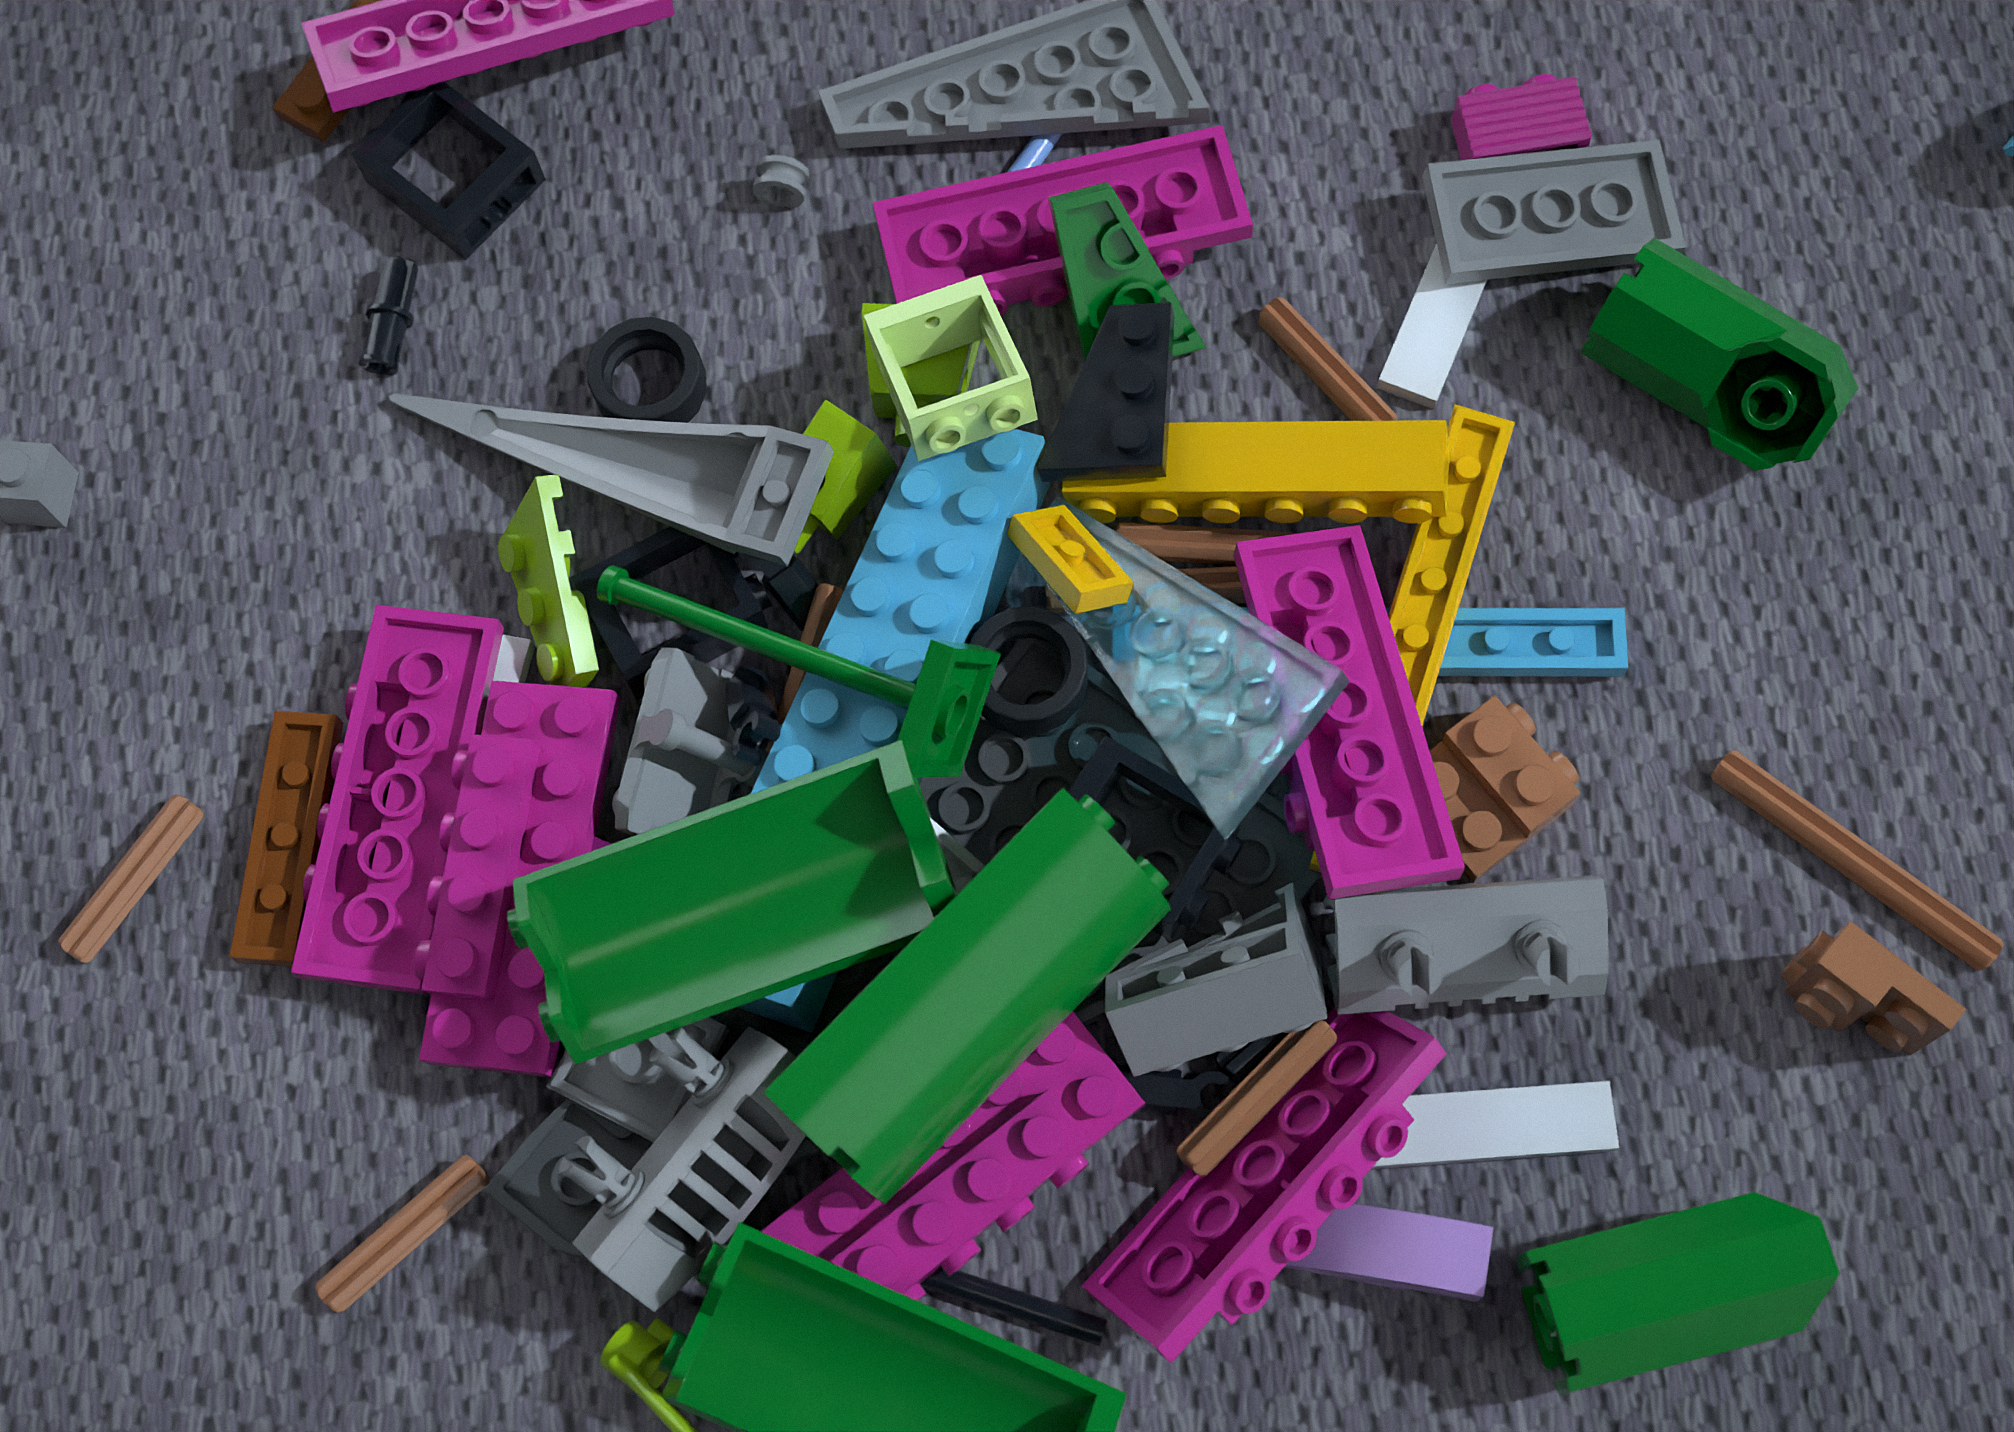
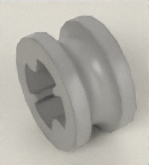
(780, 181)

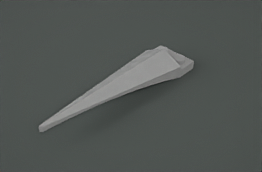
(714, 481)

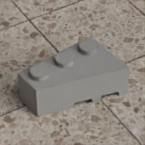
(1220, 992)

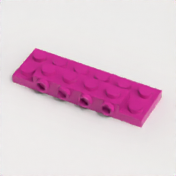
(423, 42)
(1001, 226)
(1365, 769)
(522, 805)
(379, 836)
(982, 1176)
(1231, 1232)

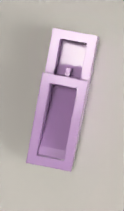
(1402, 1251)

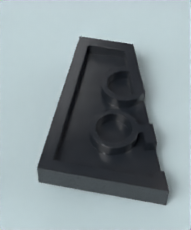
(1119, 403)

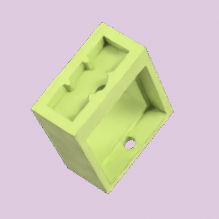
(962, 317)

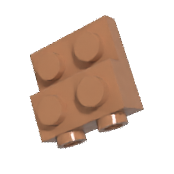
(1499, 783)
(1859, 978)

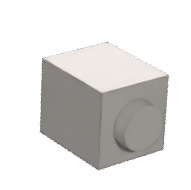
(35, 484)

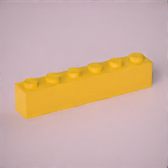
(1284, 474)

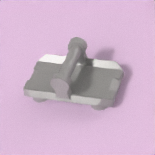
(680, 747)

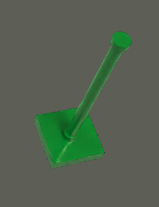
(940, 706)

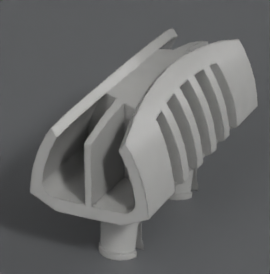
(1469, 943)
(696, 1175)

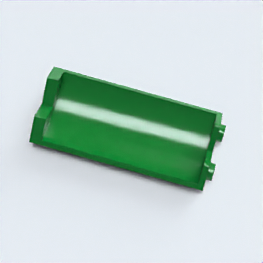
(733, 903)
(972, 995)
(828, 1351)

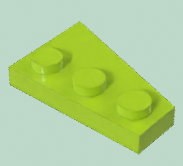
(540, 570)

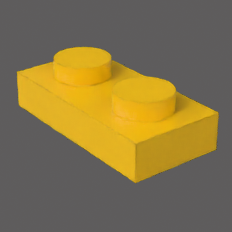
(1070, 559)

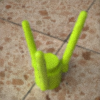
(634, 1359)

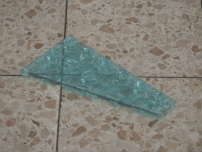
(1205, 678)

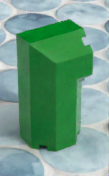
(1722, 359)
(1675, 1288)

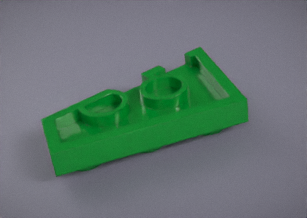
(1110, 264)

